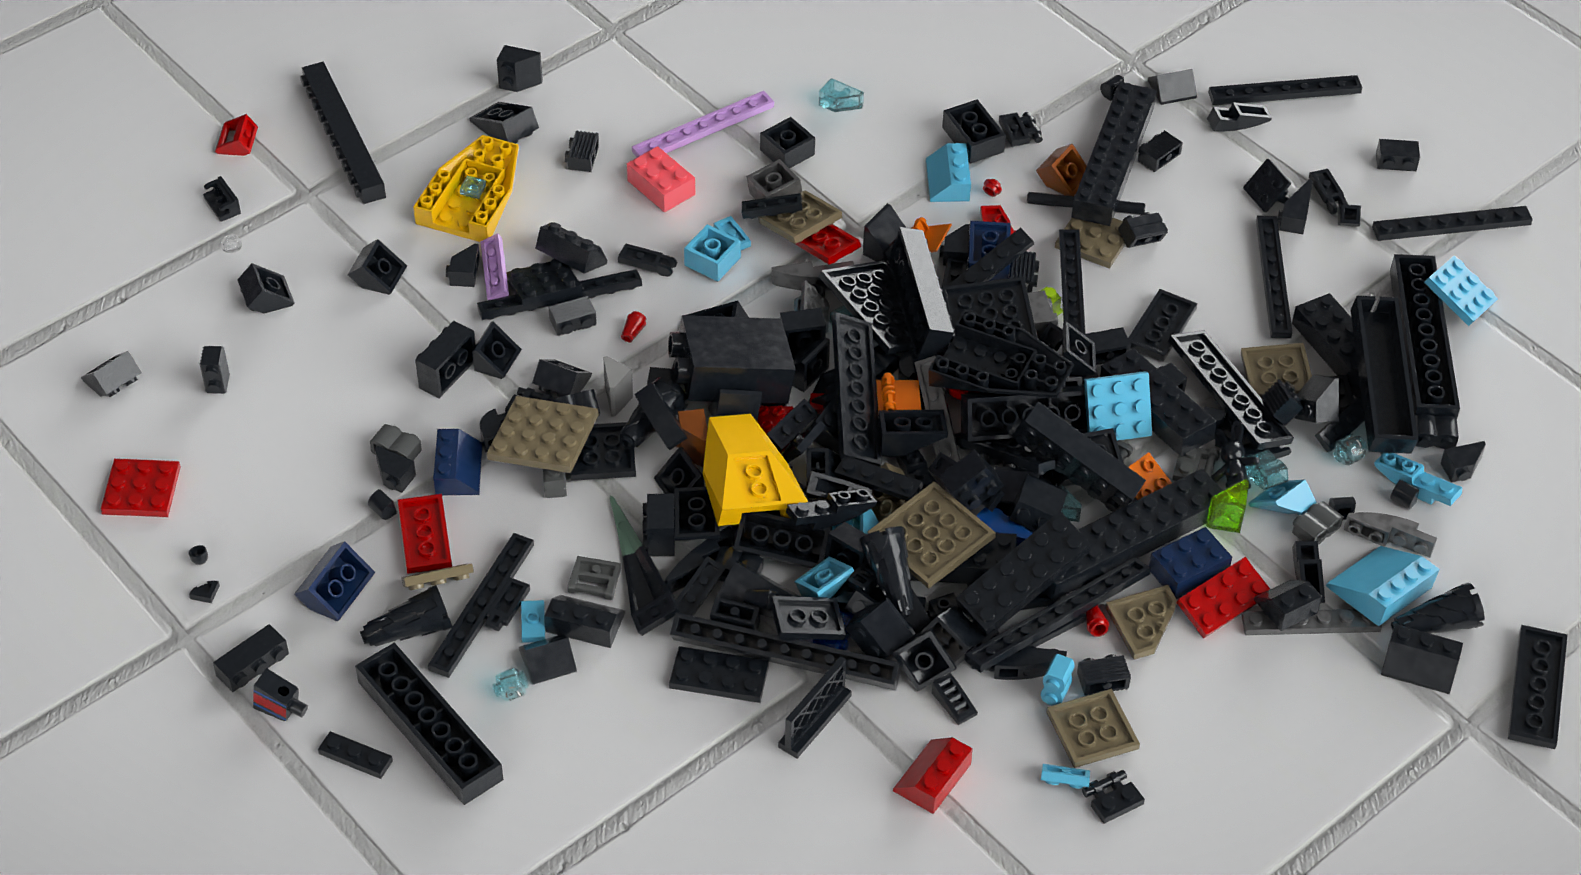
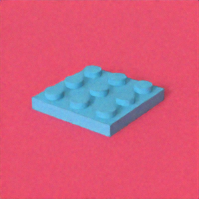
(1461, 290)
(1119, 404)

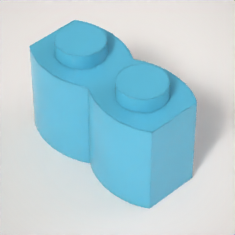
(1057, 680)

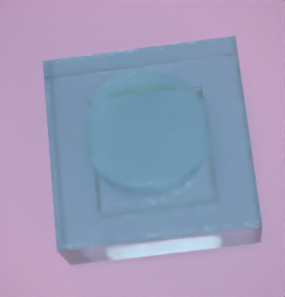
(472, 187)

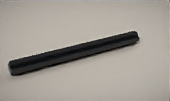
(1067, 201)

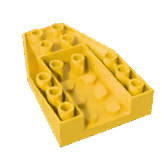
(471, 218)
(745, 470)

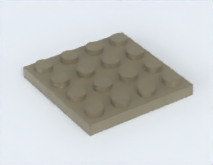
(542, 434)
(937, 533)

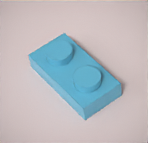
(730, 227)
(1058, 774)

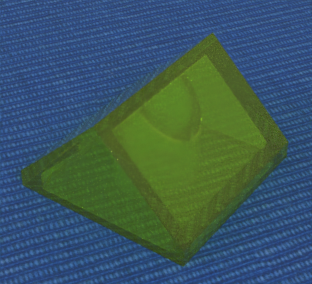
(1228, 508)

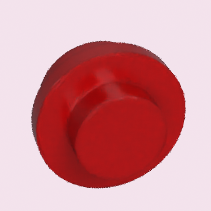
(992, 187)

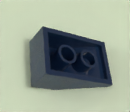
(984, 238)

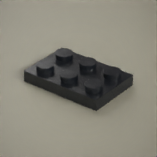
(807, 618)

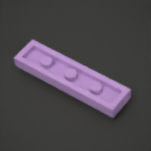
(494, 267)

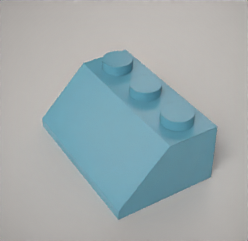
(949, 174)

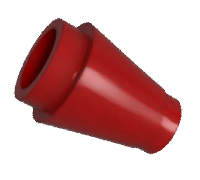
(634, 324)
(1096, 622)

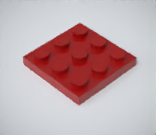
(140, 487)

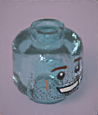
(1350, 449)
(510, 684)

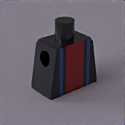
(277, 696)

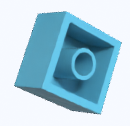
(712, 252)

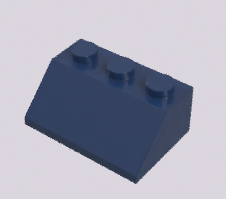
(457, 463)
(335, 582)

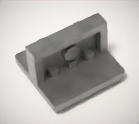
(812, 299)

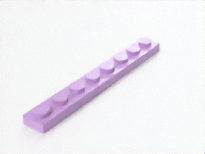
(707, 124)

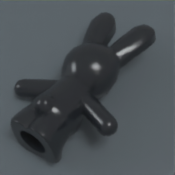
(1233, 456)

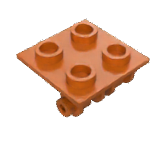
(934, 234)
(897, 394)
(1152, 473)

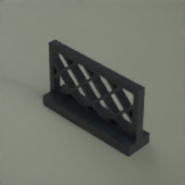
(816, 710)

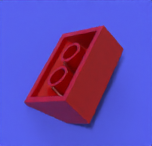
(935, 773)

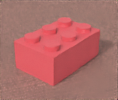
(661, 179)

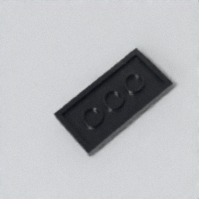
(1163, 317)
(719, 674)

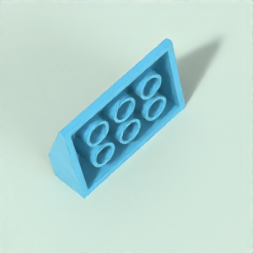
(1384, 582)

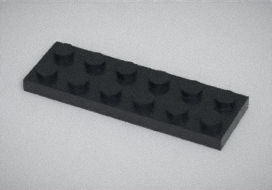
(1537, 687)

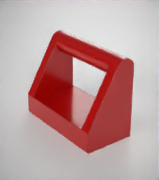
(243, 139)

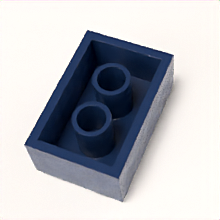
(1189, 562)

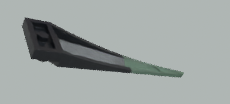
(648, 592)

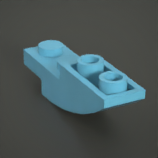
(1430, 487)

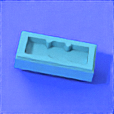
(533, 621)

